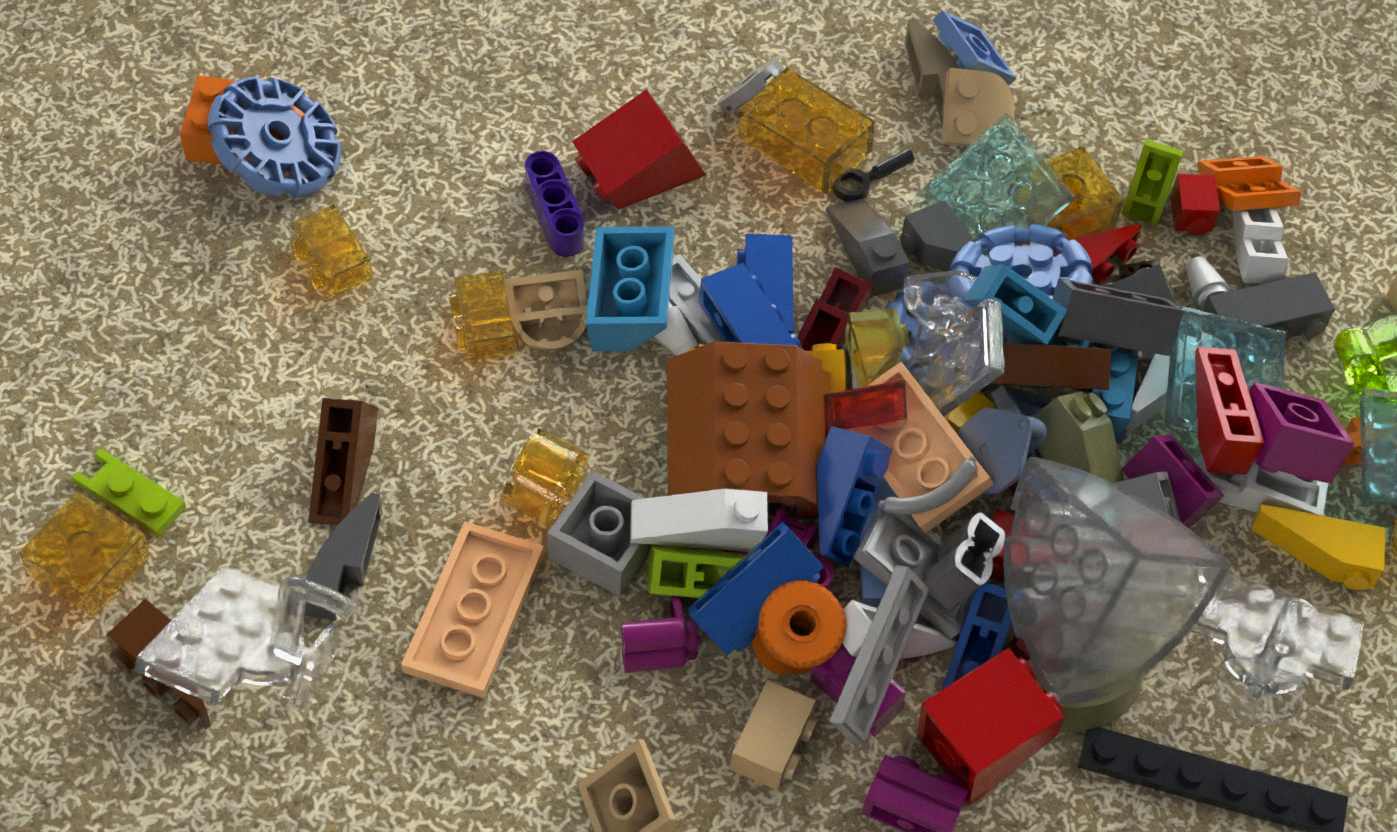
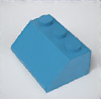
(629, 286)

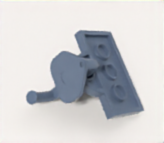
(1006, 436)

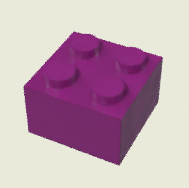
(1298, 434)

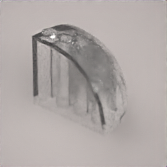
(1100, 580)

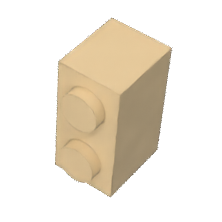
(773, 736)

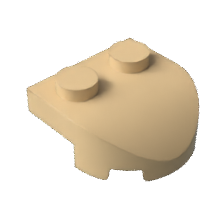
(973, 105)
(548, 309)

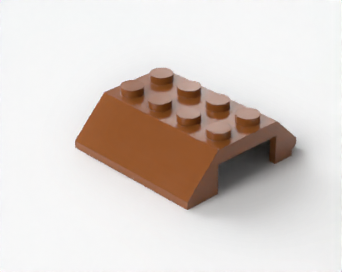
(747, 421)

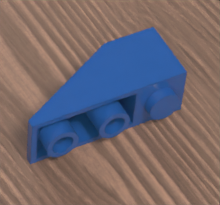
(846, 486)

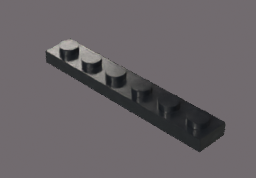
(1212, 781)

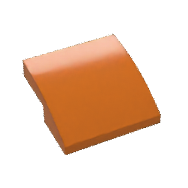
(1250, 183)

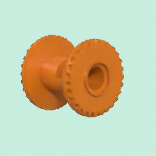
(811, 609)

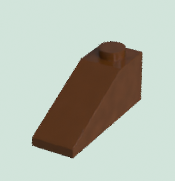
(341, 458)

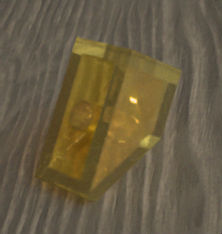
(874, 343)

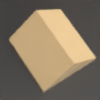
(627, 794)

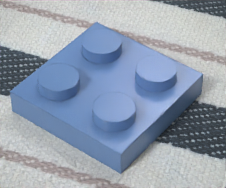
(971, 46)

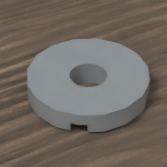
(750, 85)

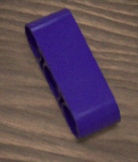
(554, 203)

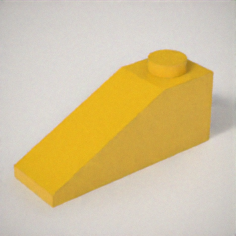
(1332, 546)

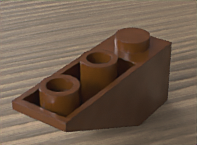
(131, 638)

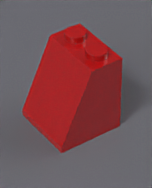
(635, 154)
(989, 723)

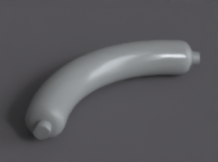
(935, 498)

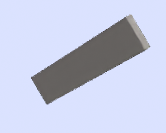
(879, 655)

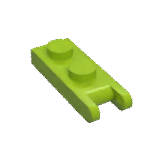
(131, 494)

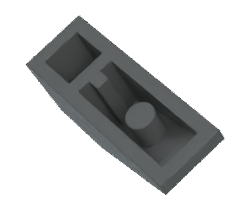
(870, 246)

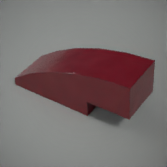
(830, 313)

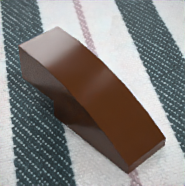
(1055, 366)

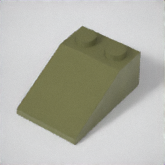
(1081, 435)

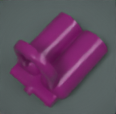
(660, 641)

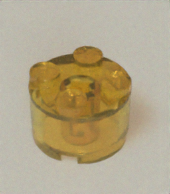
(545, 476)

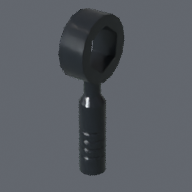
(877, 172)

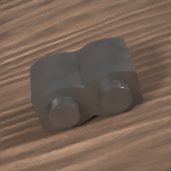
(965, 561)

